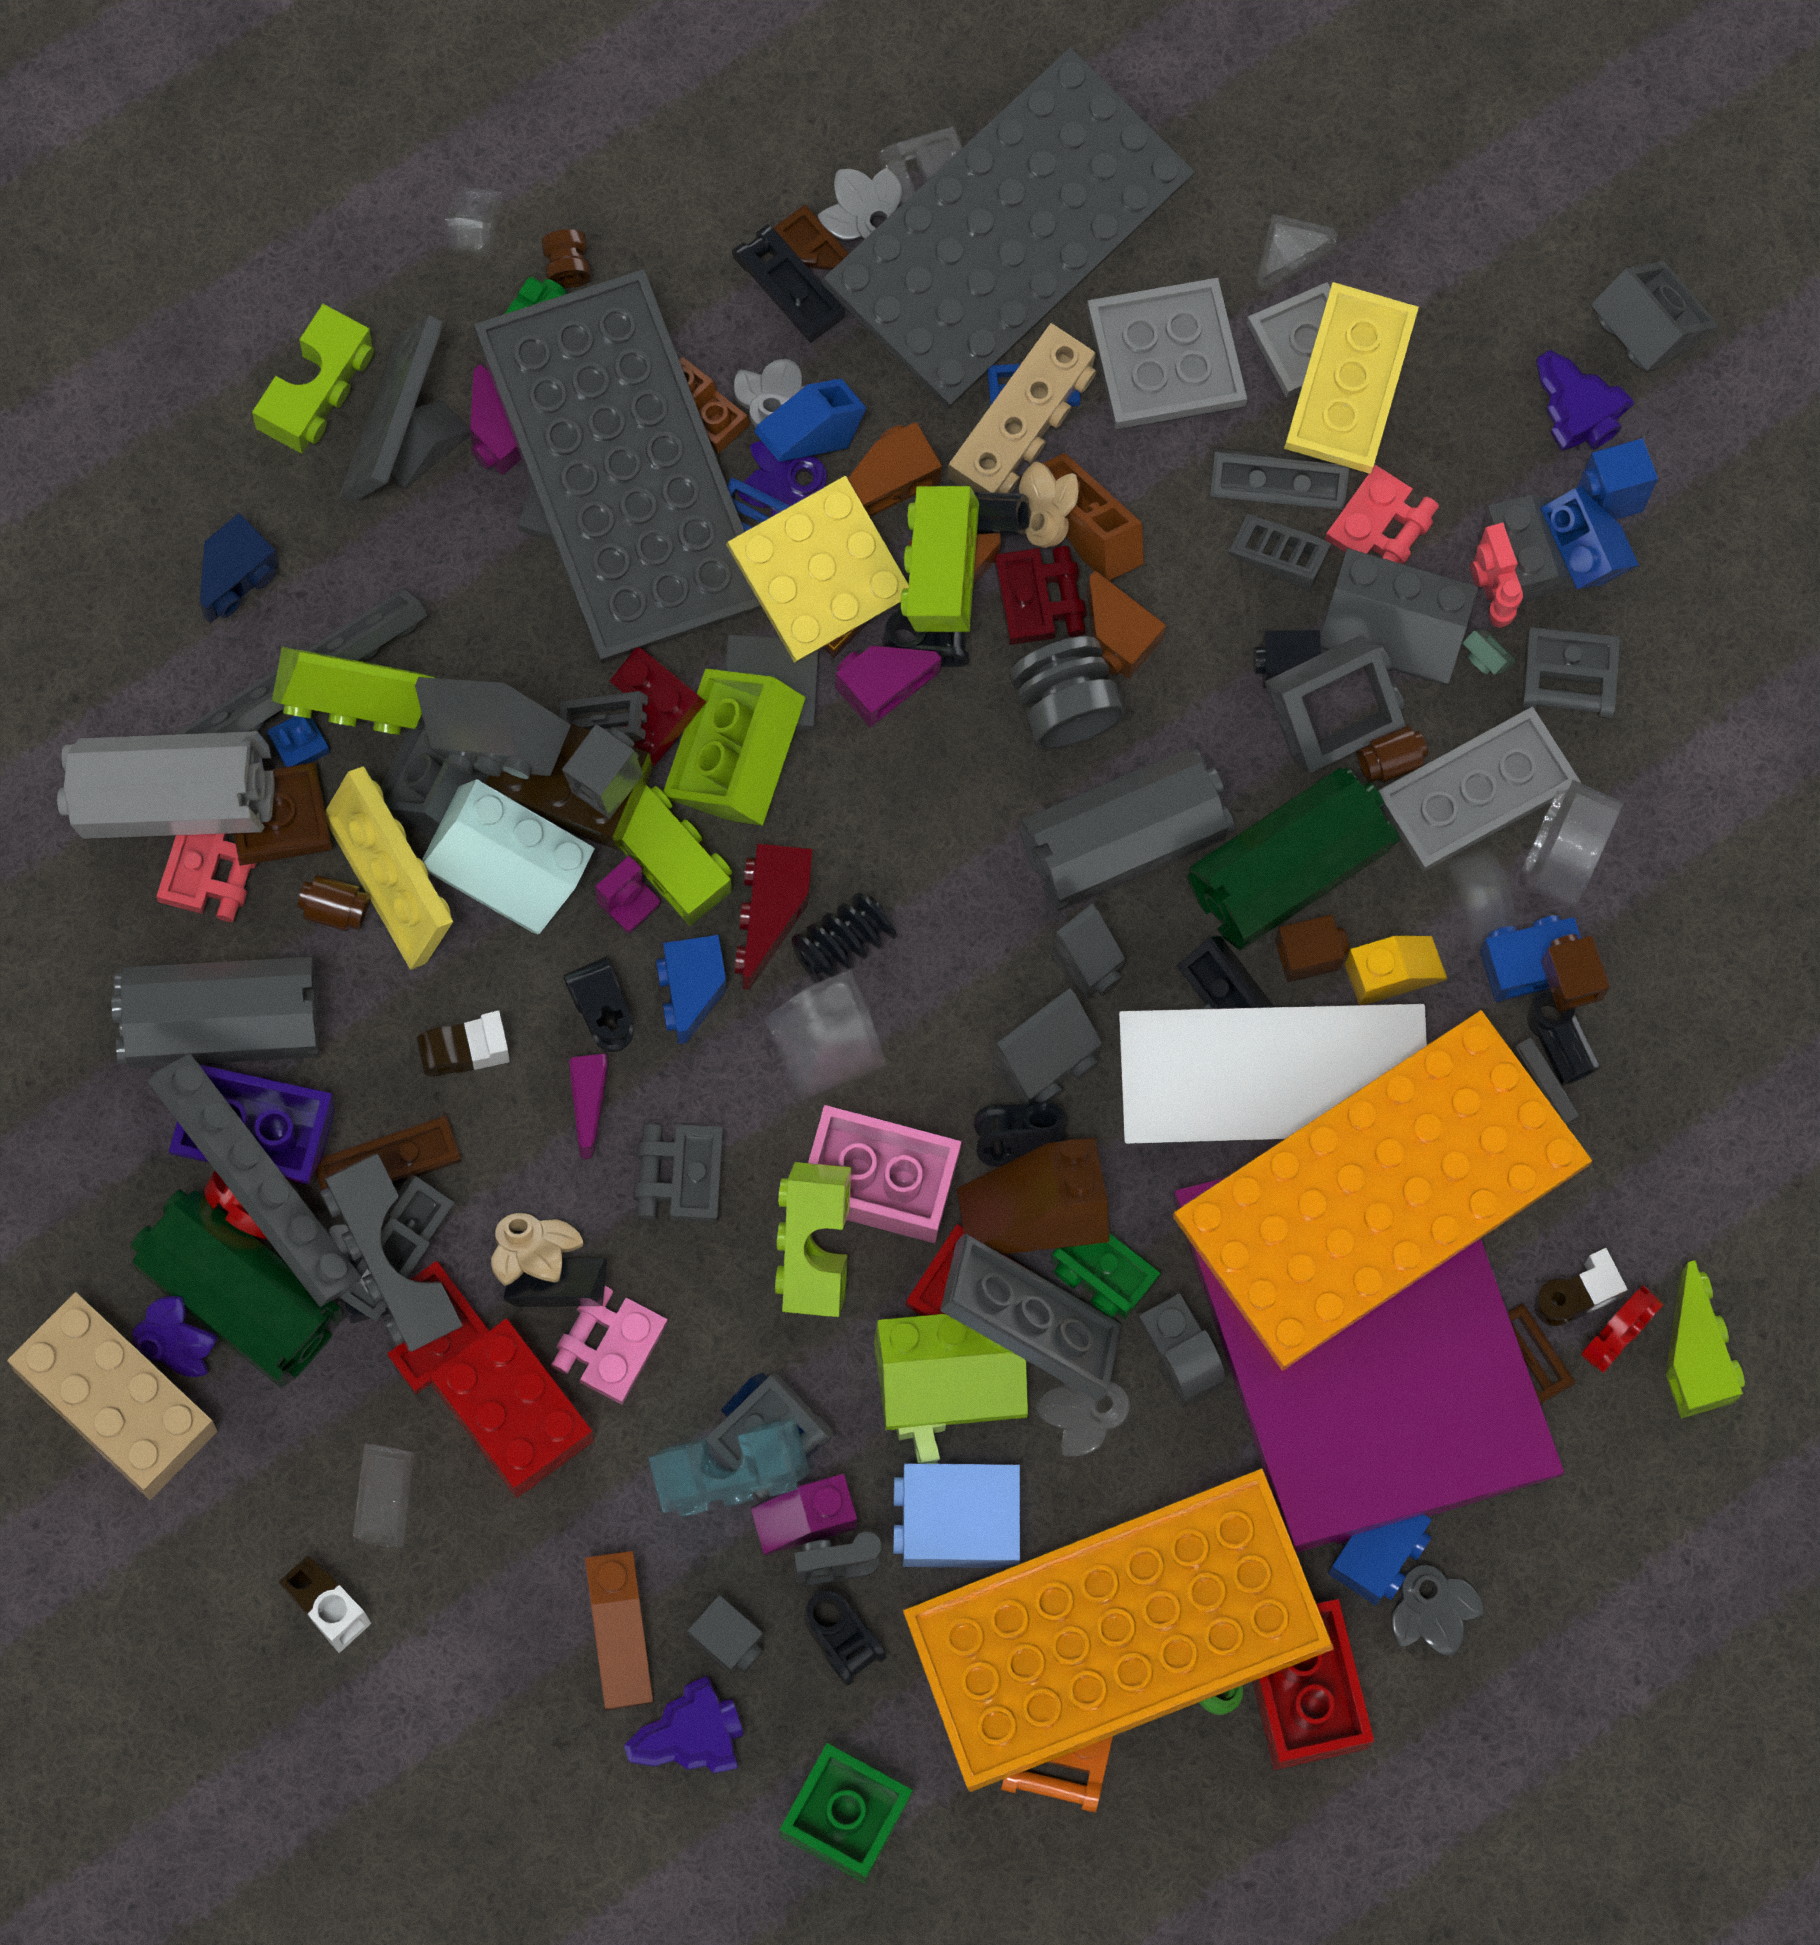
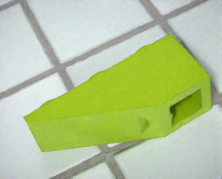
(1698, 1359)

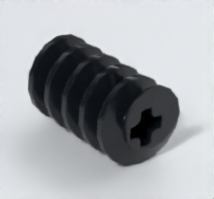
(842, 936)

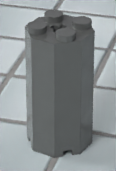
(1126, 828)
(216, 1012)

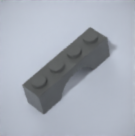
(417, 1309)

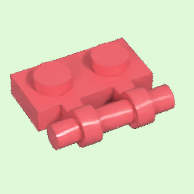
(1372, 511)
(1495, 572)
(191, 875)

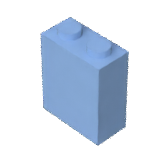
(958, 1515)

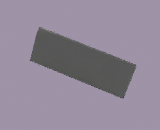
(1278, 479)

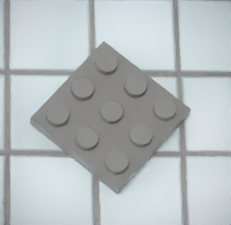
(1166, 353)

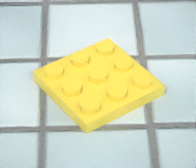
(819, 569)

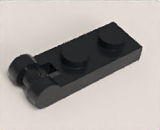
(789, 283)

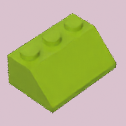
(347, 690)
(735, 746)
(945, 1374)

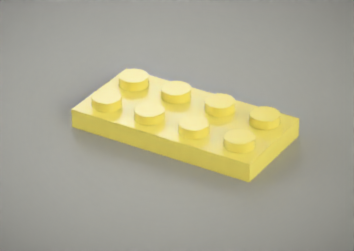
(1351, 378)
(388, 867)

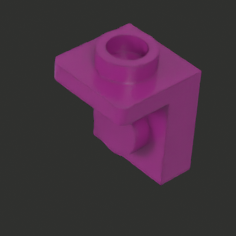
(626, 896)

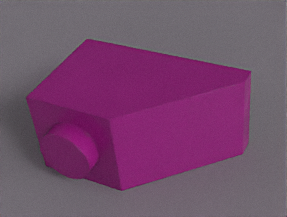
(489, 428)
(884, 678)
(805, 1515)

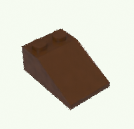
(1039, 1200)

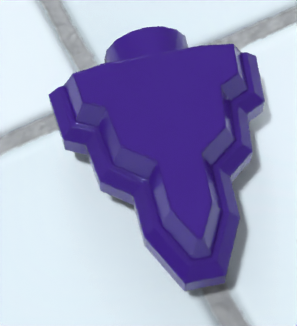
(1580, 403)
(692, 1732)

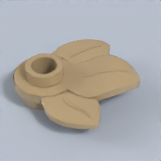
(1049, 504)
(535, 1250)

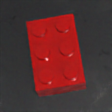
(511, 1408)
(1315, 1705)

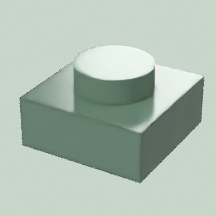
(1488, 653)

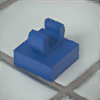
(298, 741)

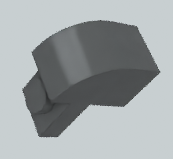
(1185, 1351)

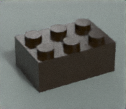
(555, 802)

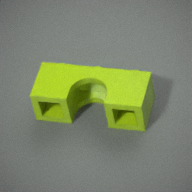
(298, 412)
(814, 1200)

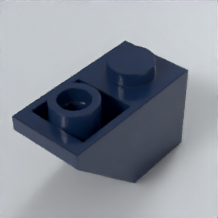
(233, 564)

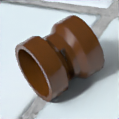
(566, 258)

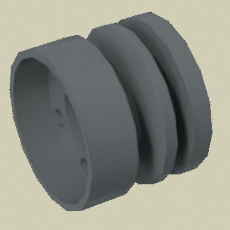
(1067, 692)

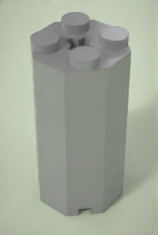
(167, 785)

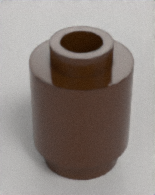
(1392, 755)
(333, 903)

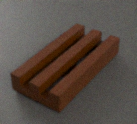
(1565, 1380)

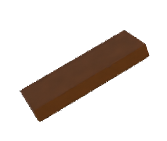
(403, 1153)

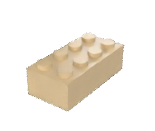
(112, 1396)

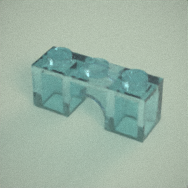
(690, 1478)

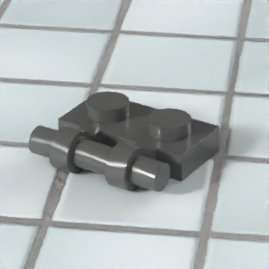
(695, 1172)

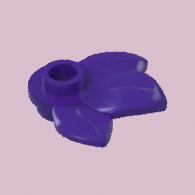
(779, 480)
(170, 1341)

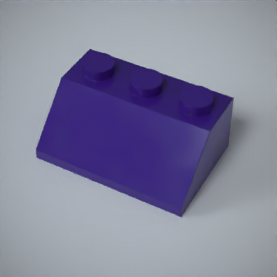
(283, 1118)

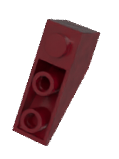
(777, 901)

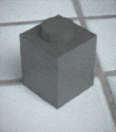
(726, 1637)

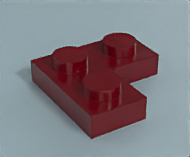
(669, 704)

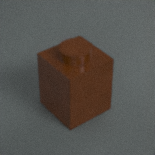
(1311, 948)
(1574, 972)

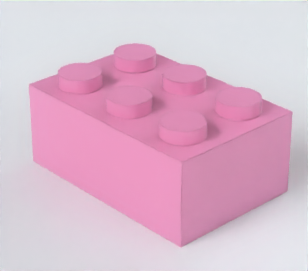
(896, 1171)

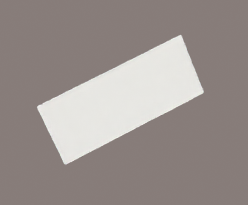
(1254, 1067)

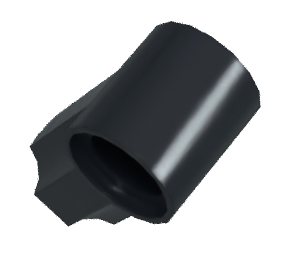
(1003, 513)
(1562, 1041)

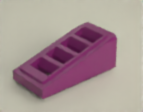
(588, 1085)

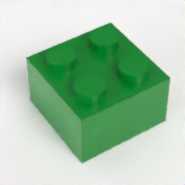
(845, 1813)

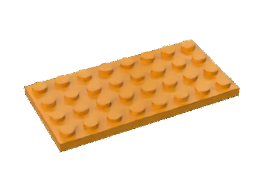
(1381, 1189)
(1117, 1630)

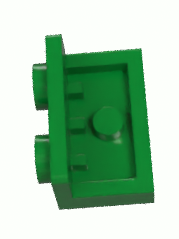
(1108, 1272)

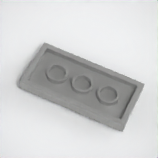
(1477, 789)

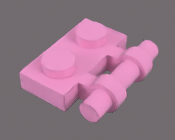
(622, 1351)

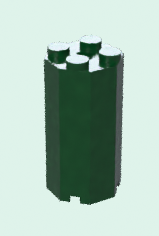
(1292, 857)
(234, 1287)

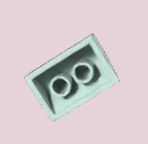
(506, 856)

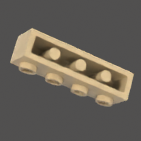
(1023, 413)

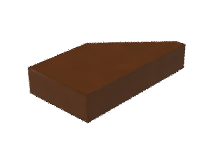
(811, 240)

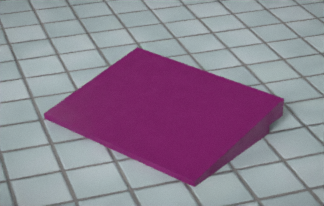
(1394, 1413)

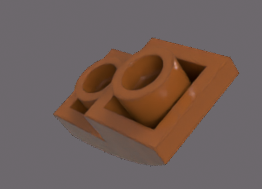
(719, 416)

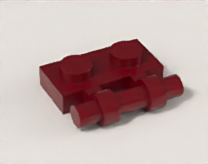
(1026, 598)

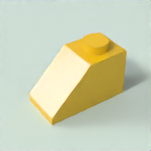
(1393, 967)

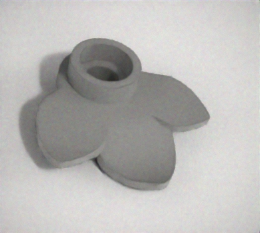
(859, 202)
(767, 391)

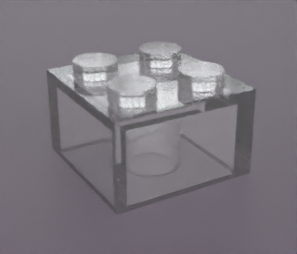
(1570, 843)

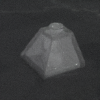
(826, 1036)

